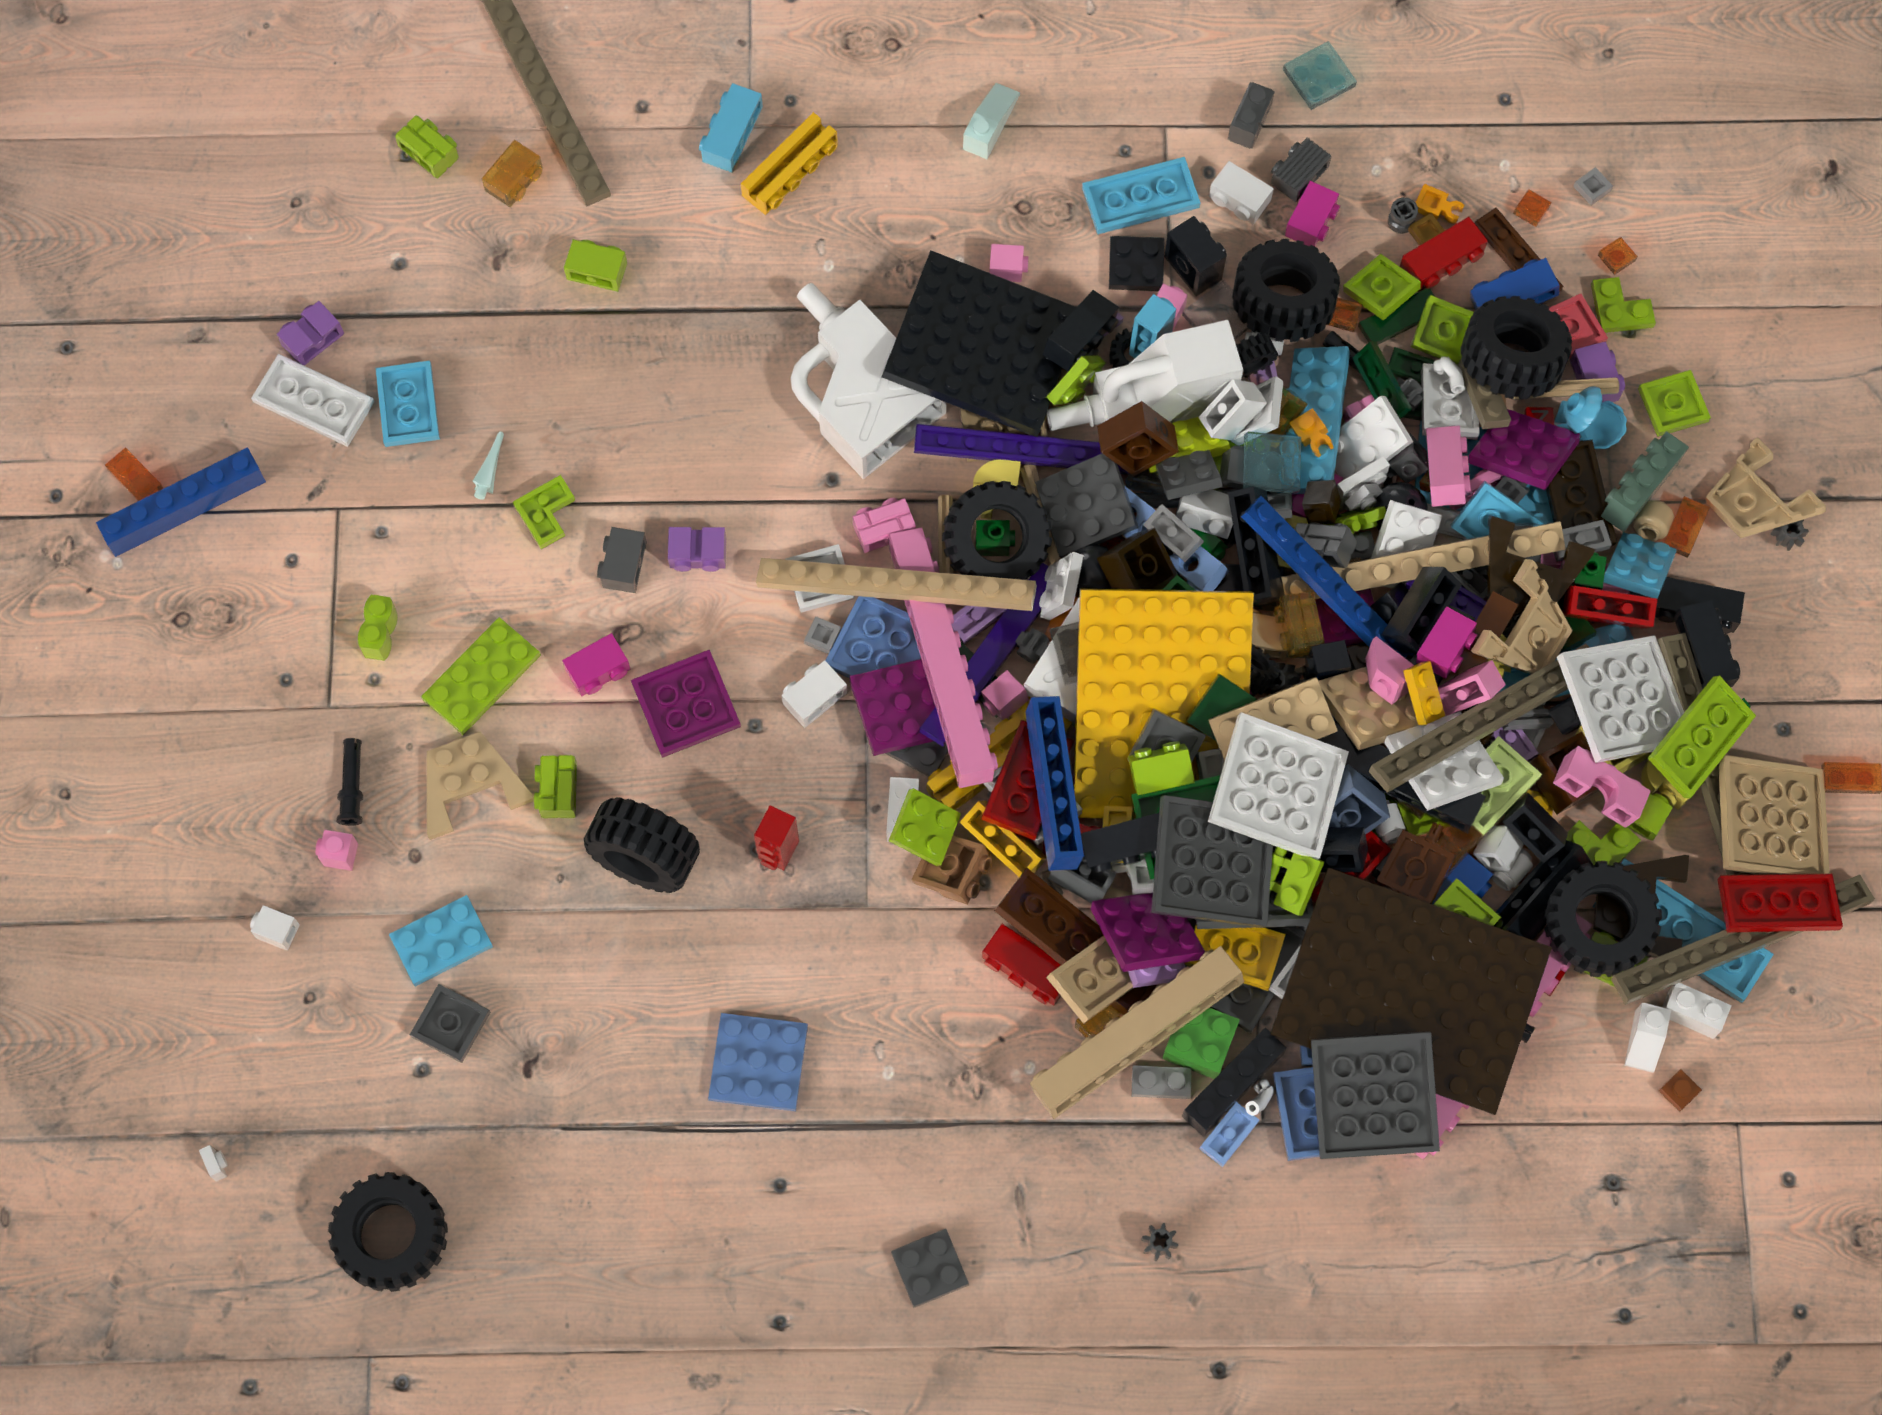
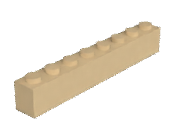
(1136, 1032)

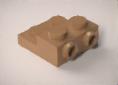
(959, 871)

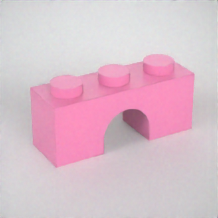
(1622, 795)

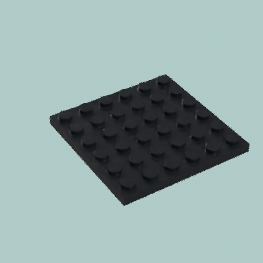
(978, 343)

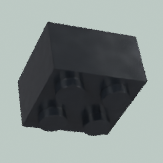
(1195, 255)

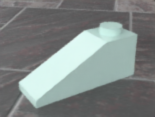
(989, 120)

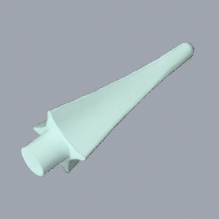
(485, 477)

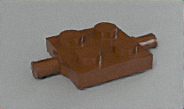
(1417, 865)

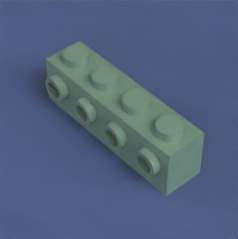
(1645, 481)

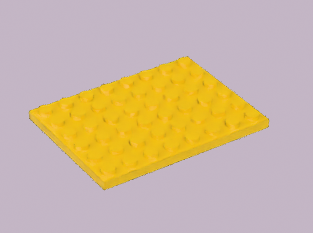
(1144, 655)

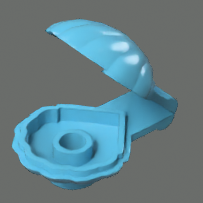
(1592, 418)

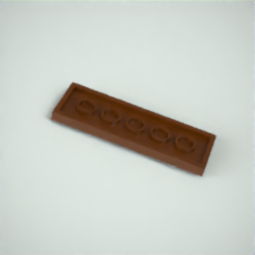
(1056, 926)

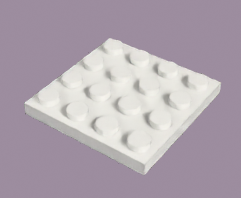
(1622, 696)
(1278, 786)

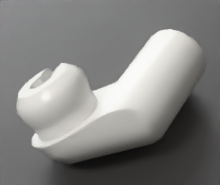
(1455, 374)
(1260, 1102)

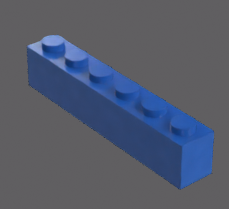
(180, 502)
(1054, 783)

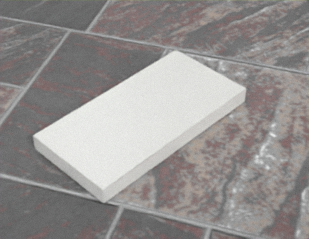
(313, 400)

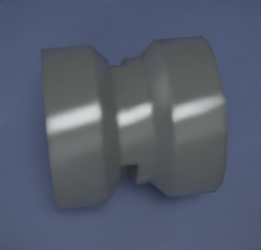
(1398, 219)

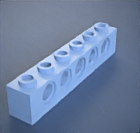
(1209, 570)

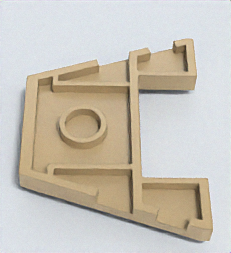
(1750, 504)
(1536, 635)
(465, 769)

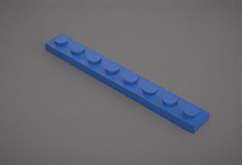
(1316, 572)

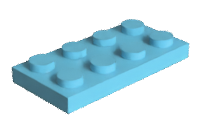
(1141, 195)

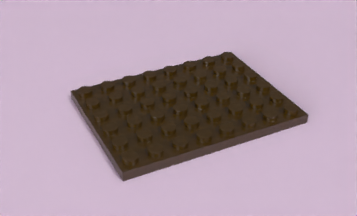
(1408, 966)

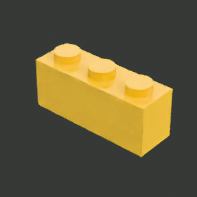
(1011, 848)

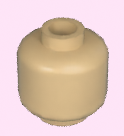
(1654, 521)

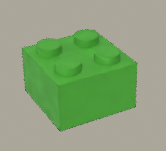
(1202, 1043)

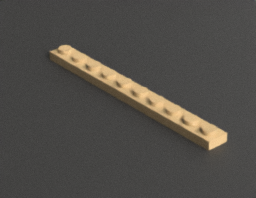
(1452, 556)
(896, 584)

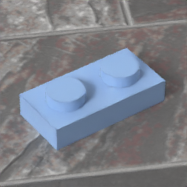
(1229, 1134)

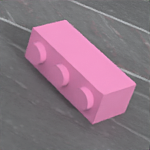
(1447, 466)

